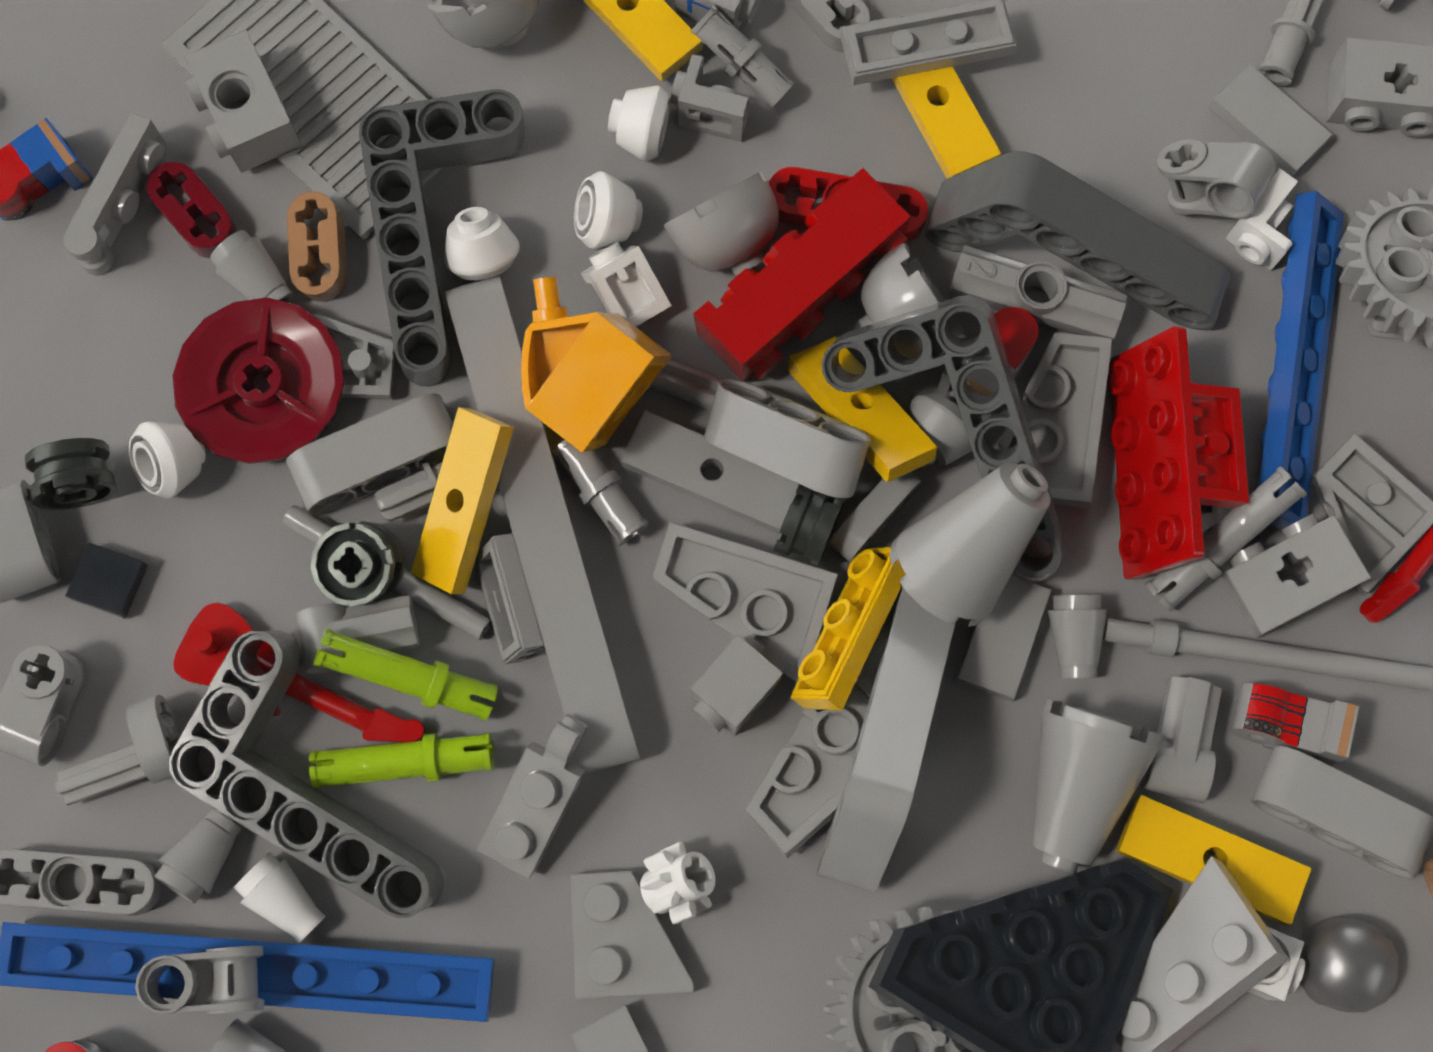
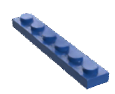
(1301, 348)

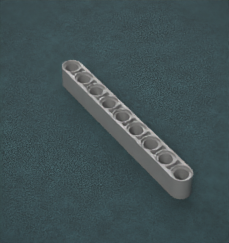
(543, 530)

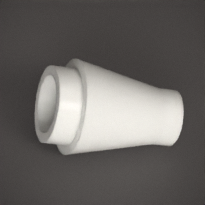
(279, 897)

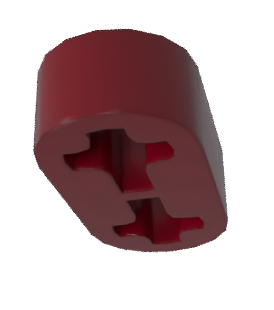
(200, 202)

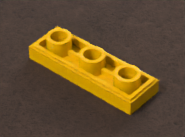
(650, 32)
(953, 129)
(896, 440)
(462, 500)
(849, 631)
(1177, 844)

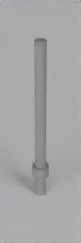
(1166, 638)

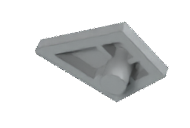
(366, 360)

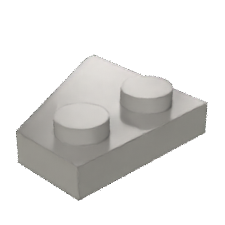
(1373, 506)
(620, 941)

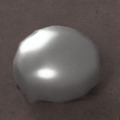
(1348, 964)

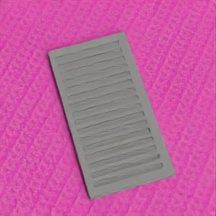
(325, 84)

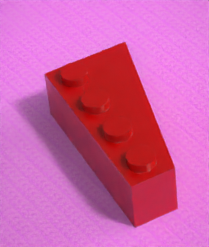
(802, 277)

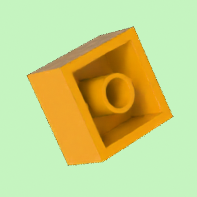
(584, 369)

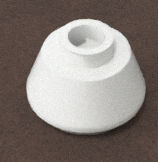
(640, 121)
(605, 211)
(479, 245)
(165, 457)

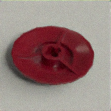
(233, 347)

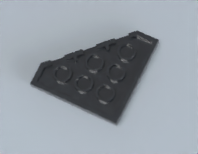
(1033, 965)

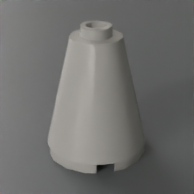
(972, 543)
(1085, 780)

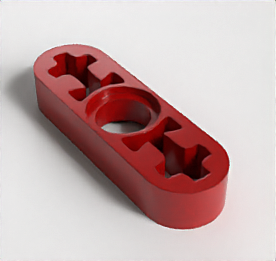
(811, 180)

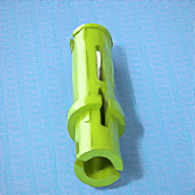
(406, 675)
(403, 760)

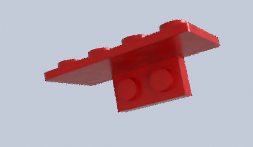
(1173, 453)

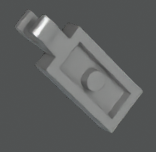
(535, 800)

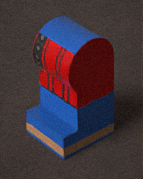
(34, 166)

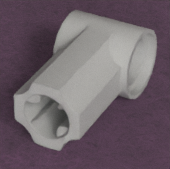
(383, 623)
(1187, 721)

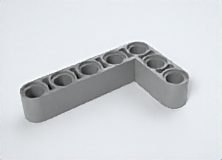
(888, 748)

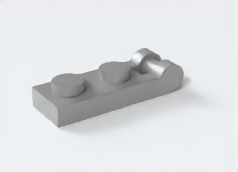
(114, 194)

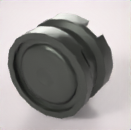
(70, 473)
(809, 524)
(357, 563)

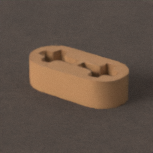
(304, 247)

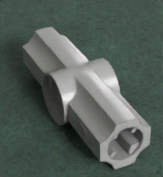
(1072, 304)

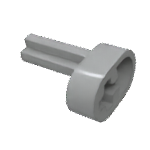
(153, 739)

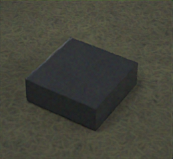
(106, 580)

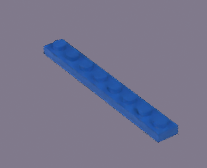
(285, 973)

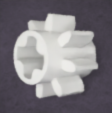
(677, 883)

